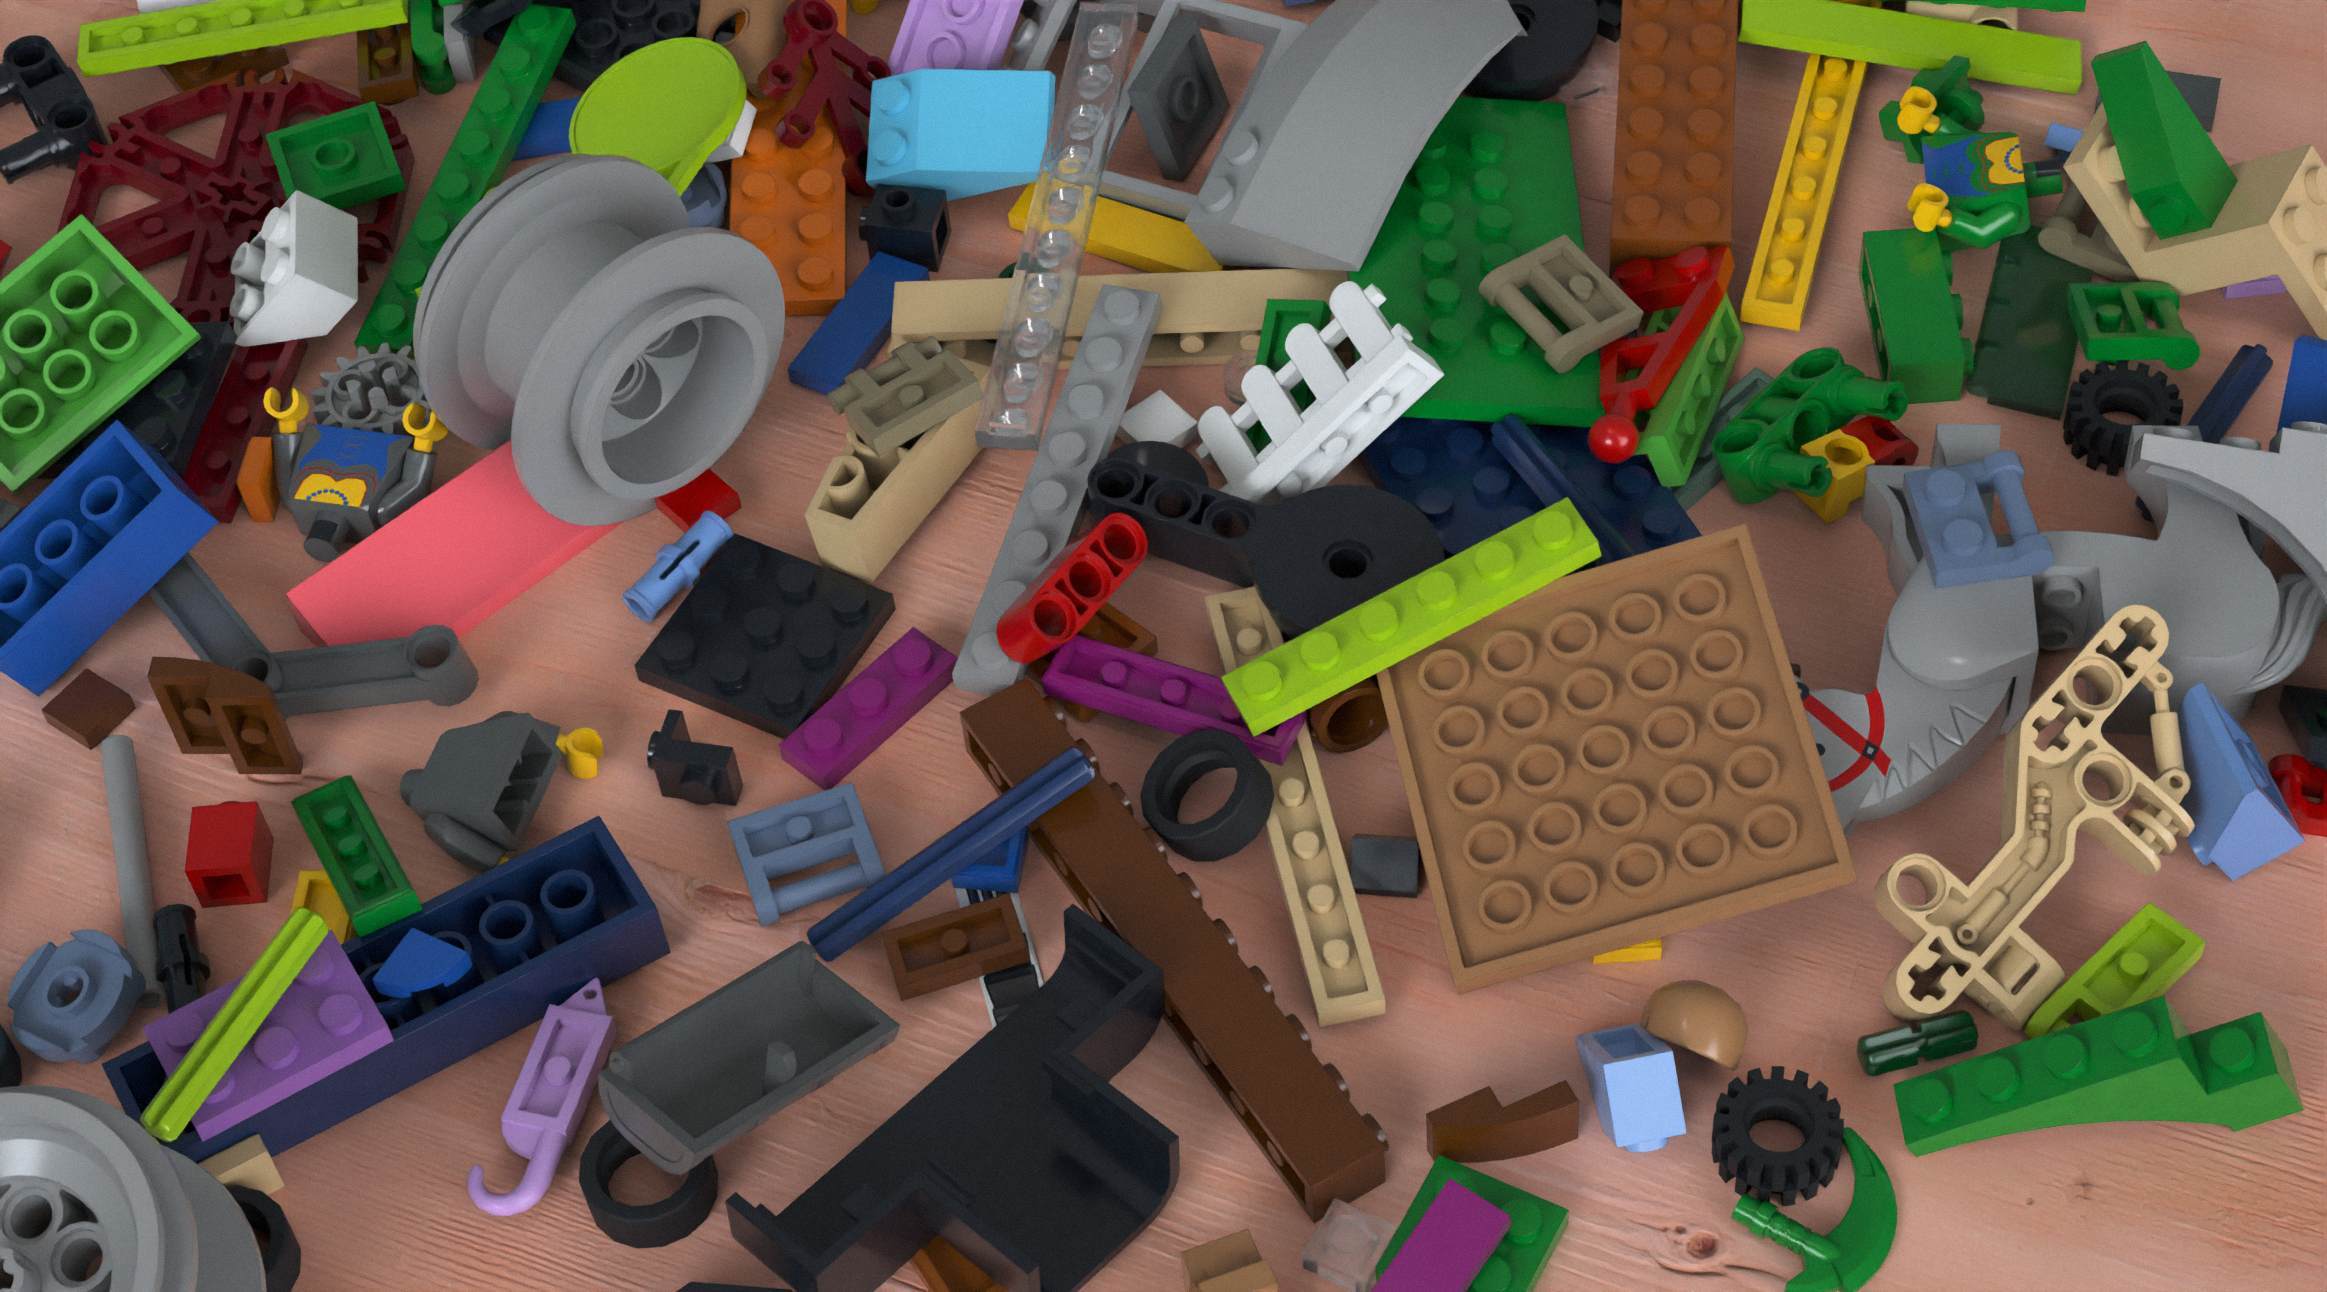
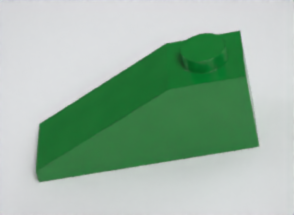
(2160, 143)

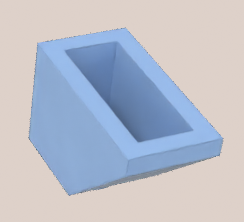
(1633, 1086)

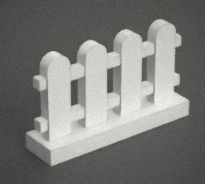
(1340, 423)

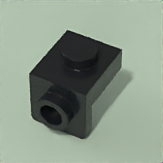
(692, 769)

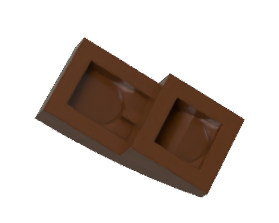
(1484, 1131)

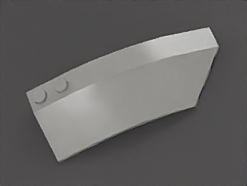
(1341, 128)

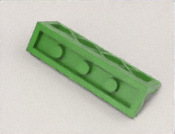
(1690, 401)

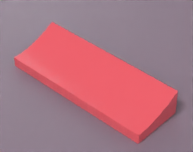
(441, 561)

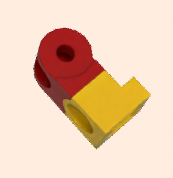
(1848, 452)

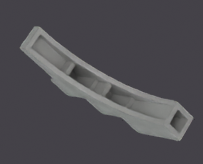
(2273, 489)

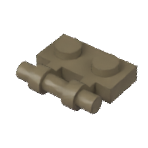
(905, 394)

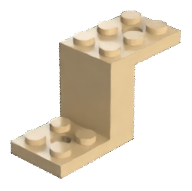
(2265, 228)

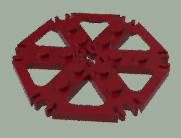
(196, 186)

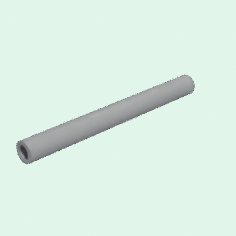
(132, 863)

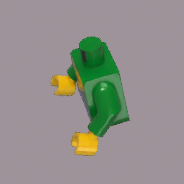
(1973, 178)

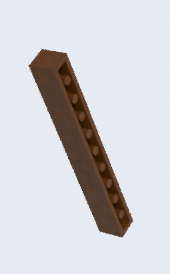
(1211, 998)

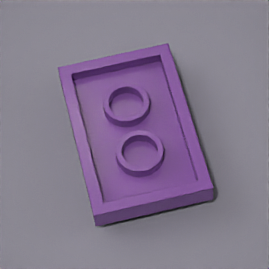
(309, 1034)

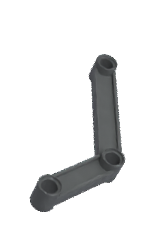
(318, 679)

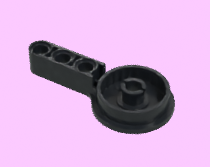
(1552, 53)
(1287, 550)

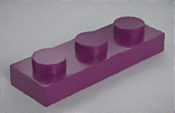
(869, 709)

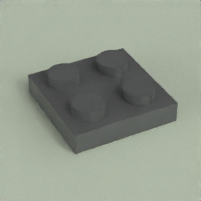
(1178, 98)

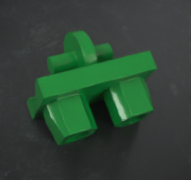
(1952, 97)

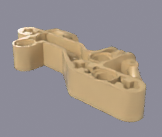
(1976, 925)

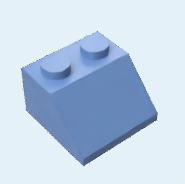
(2231, 793)

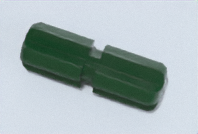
(1932, 1039)

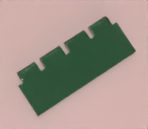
(2026, 329)

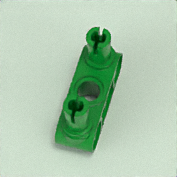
(1800, 405)

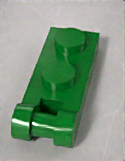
(429, 45)

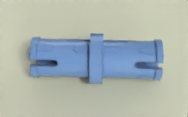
(677, 566)

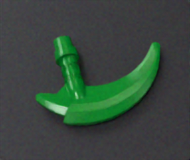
(1851, 1251)

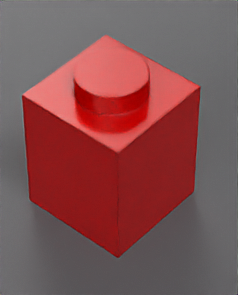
(229, 854)

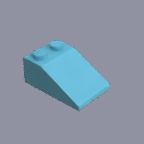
(959, 129)

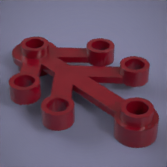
(813, 31)

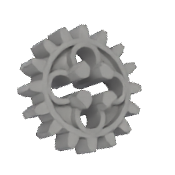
(343, 397)

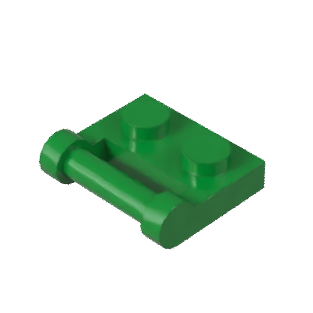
(2114, 329)

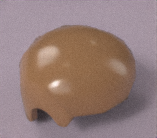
(1698, 1020)

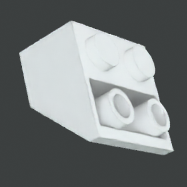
(295, 273)

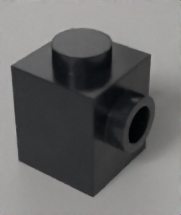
(907, 224)

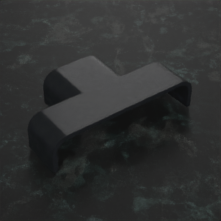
(1006, 1153)

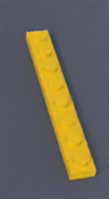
(1804, 190)

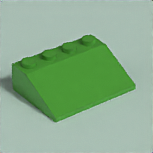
(75, 346)

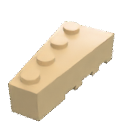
(876, 503)

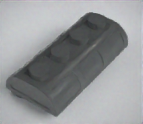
(739, 1058)

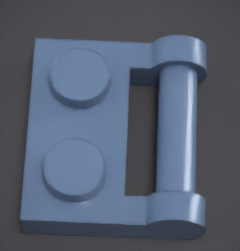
(1956, 527)
(800, 837)

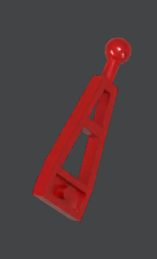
(1691, 279)

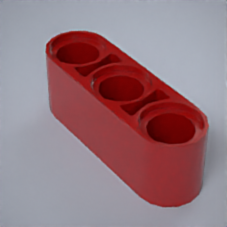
(1072, 588)

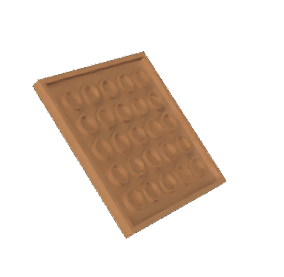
(1612, 763)

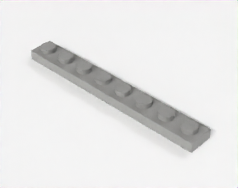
(1057, 485)

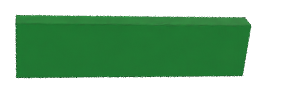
(356, 856)

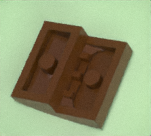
(224, 713)

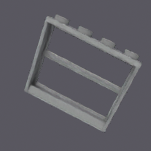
(1040, 33)

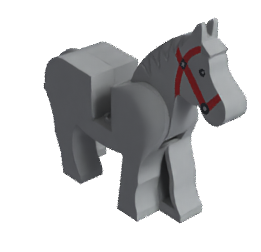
(1966, 655)

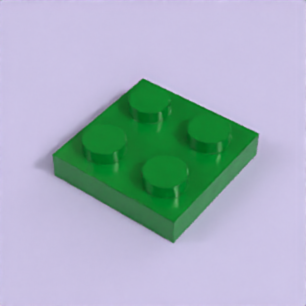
(337, 158)
(1524, 1247)

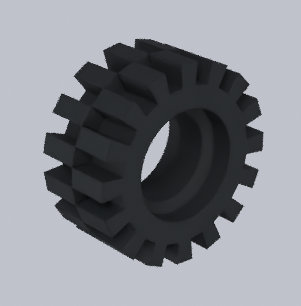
(2110, 392)
(1783, 1101)

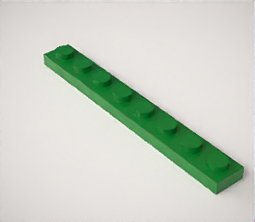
(472, 164)

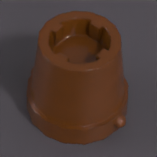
(1350, 717)

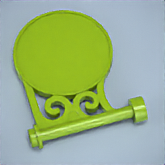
(662, 107)

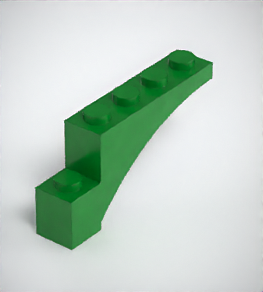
(2105, 1069)

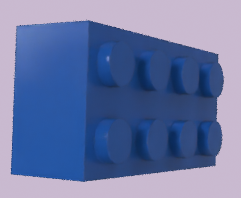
(90, 553)

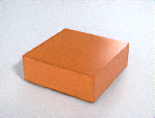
(257, 480)

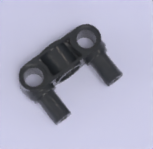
(55, 103)

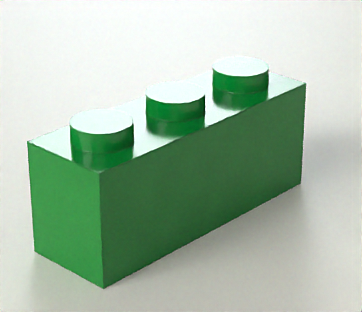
(1914, 314)

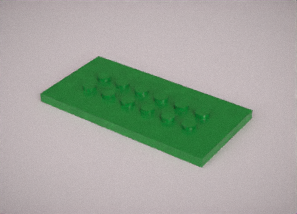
(1477, 197)

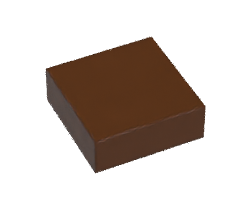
(88, 709)

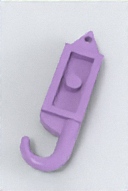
(550, 1096)

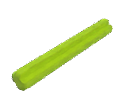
(234, 1025)

